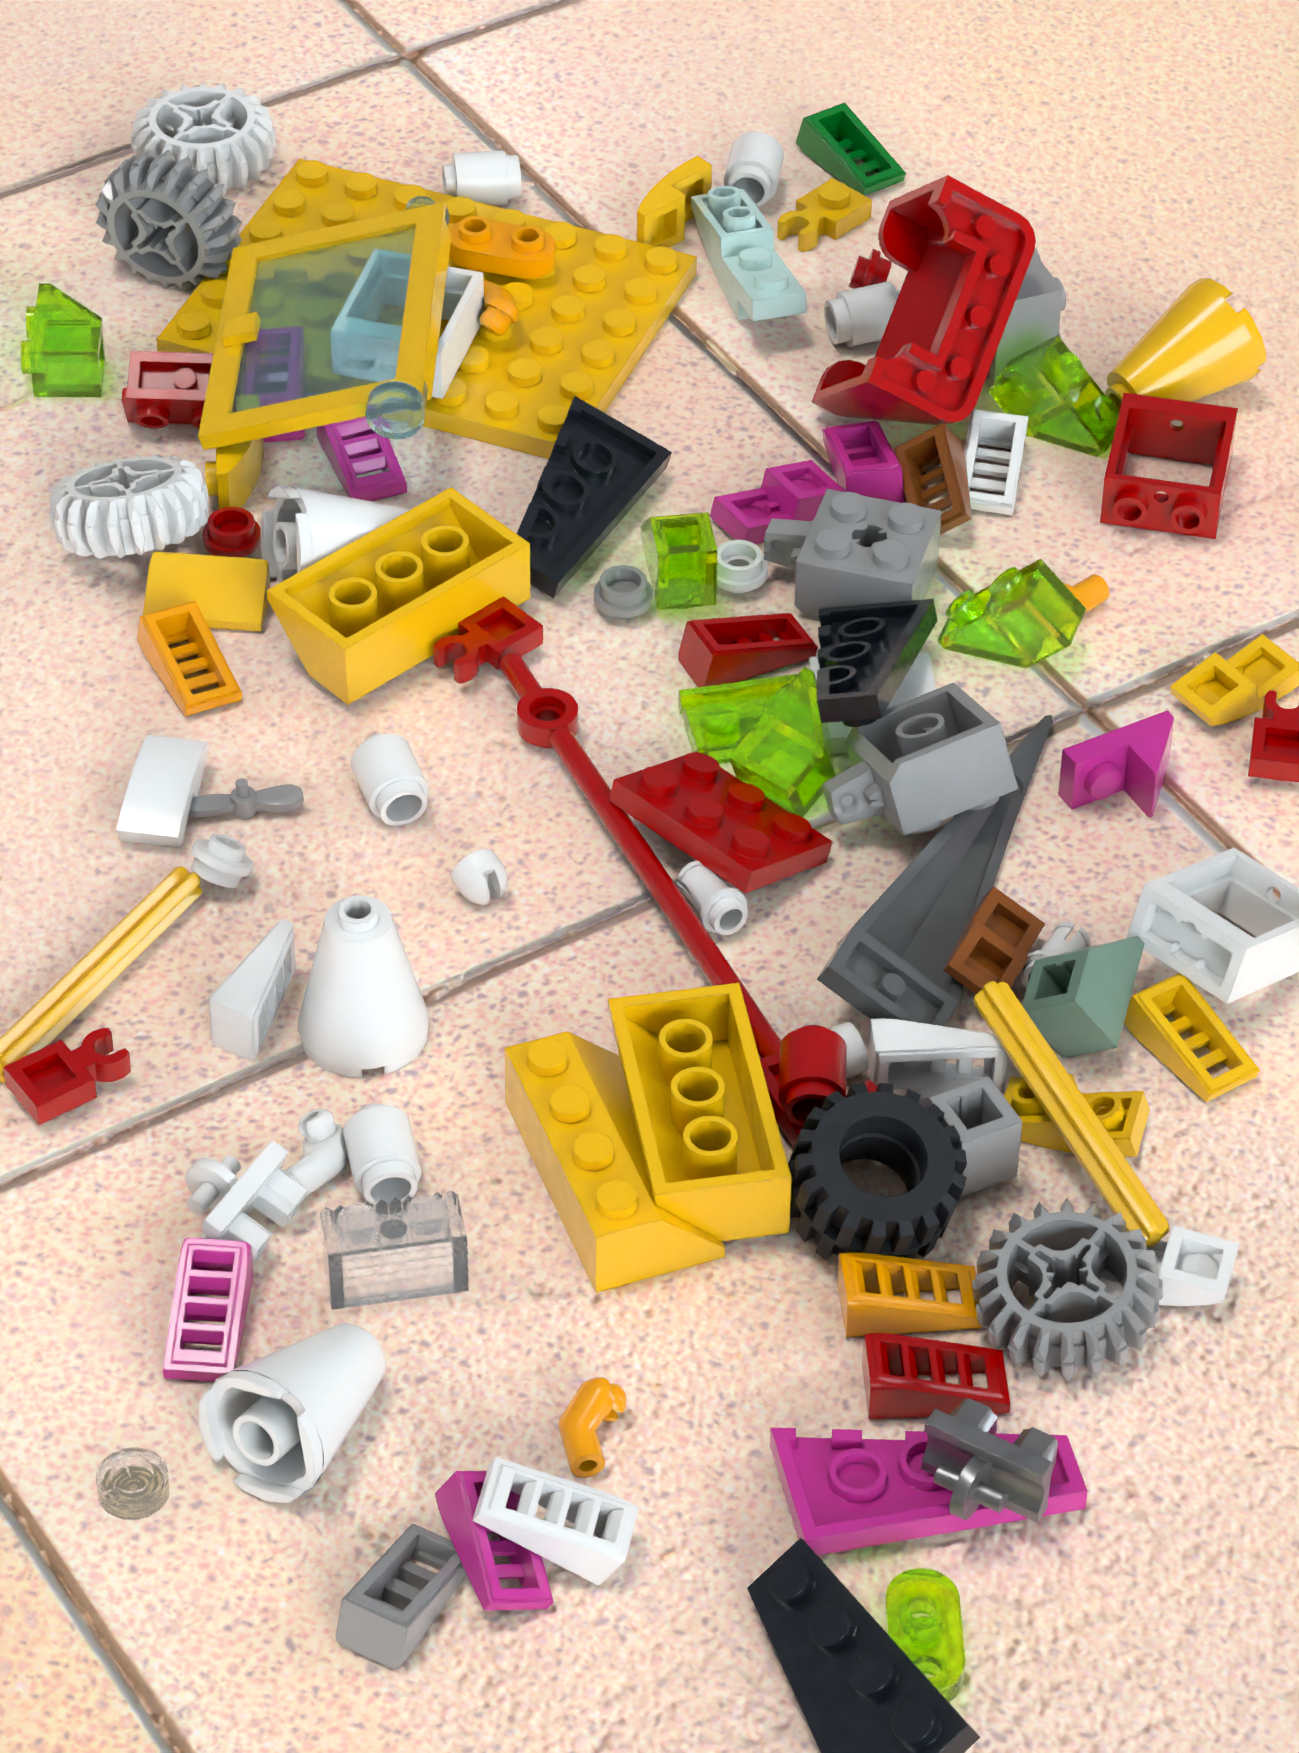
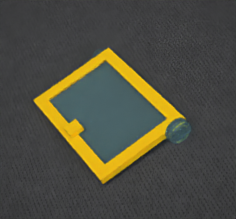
(331, 328)

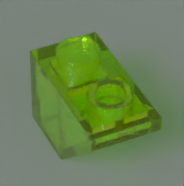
(63, 346)
(1058, 398)
(681, 560)
(1014, 619)
(788, 748)

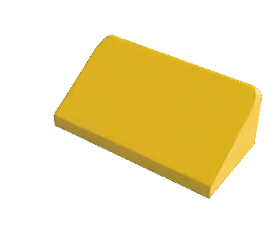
(226, 588)

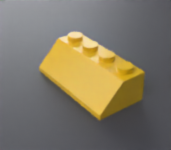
(398, 592)
(703, 1110)
(587, 1150)

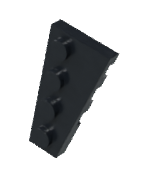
(585, 492)
(867, 656)
(847, 1669)

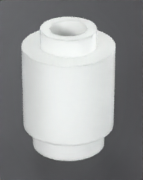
(755, 166)
(483, 177)
(860, 313)
(390, 779)
(382, 1153)

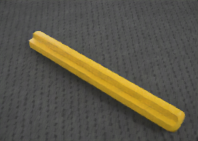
(99, 966)
(1070, 1111)

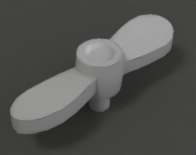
(246, 801)

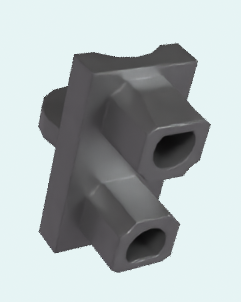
(985, 1467)

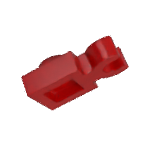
(487, 638)
(1275, 742)
(63, 1079)

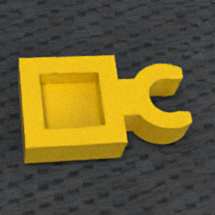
(825, 210)

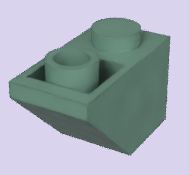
(1083, 995)

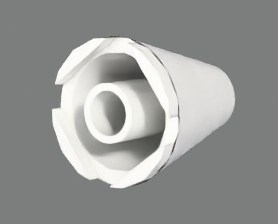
(313, 526)
(361, 993)
(291, 1410)

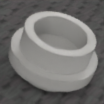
(623, 592)

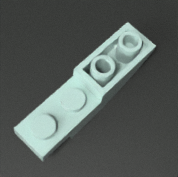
(744, 256)

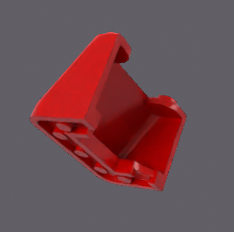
(951, 312)

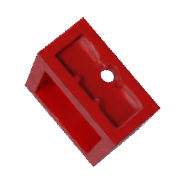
(1147, 430)

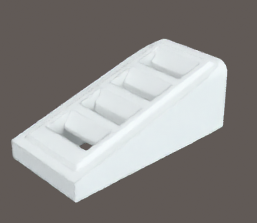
(998, 431)
(252, 993)
(915, 1055)
(585, 1506)

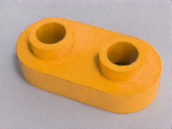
(502, 248)

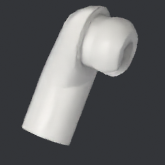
(322, 1150)

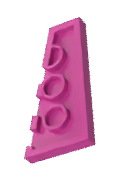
(874, 1492)

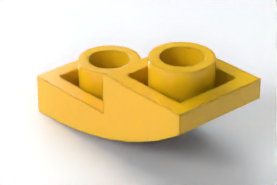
(234, 472)
(1121, 1114)

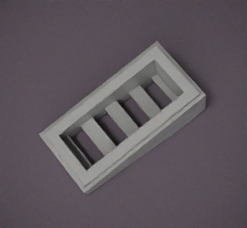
(399, 1599)

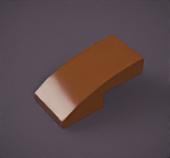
(993, 943)

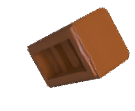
(923, 454)

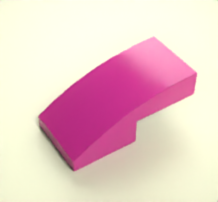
(785, 493)

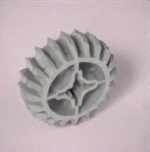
(168, 220)
(1072, 1313)

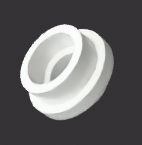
(740, 566)
(221, 860)

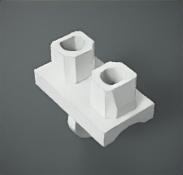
(260, 1187)

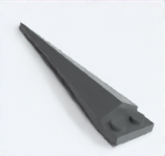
(898, 949)

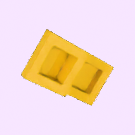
(668, 203)
(1237, 687)

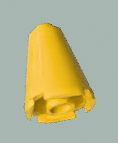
(1191, 349)

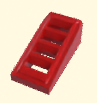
(742, 647)
(895, 1391)

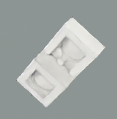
(161, 790)
(1192, 1268)

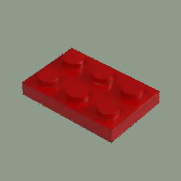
(721, 821)

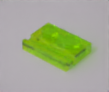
(722, 712)

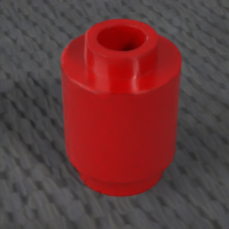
(810, 1069)

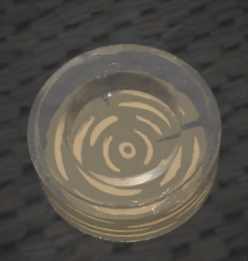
(132, 1483)

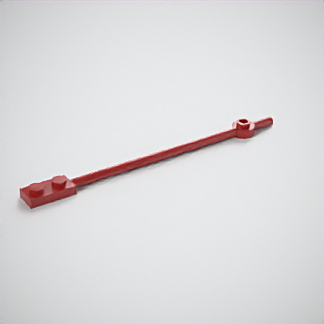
(551, 721)

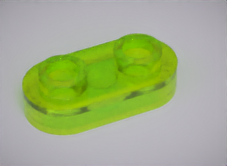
(931, 1641)

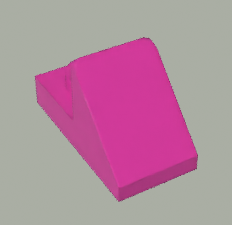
(1120, 760)

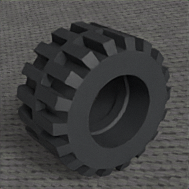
(888, 1131)

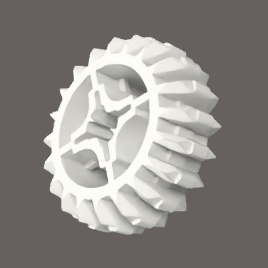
(212, 127)
(129, 506)

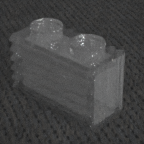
(394, 1250)

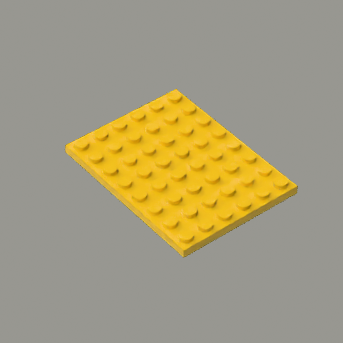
(574, 328)

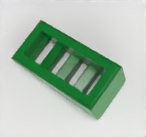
(838, 129)

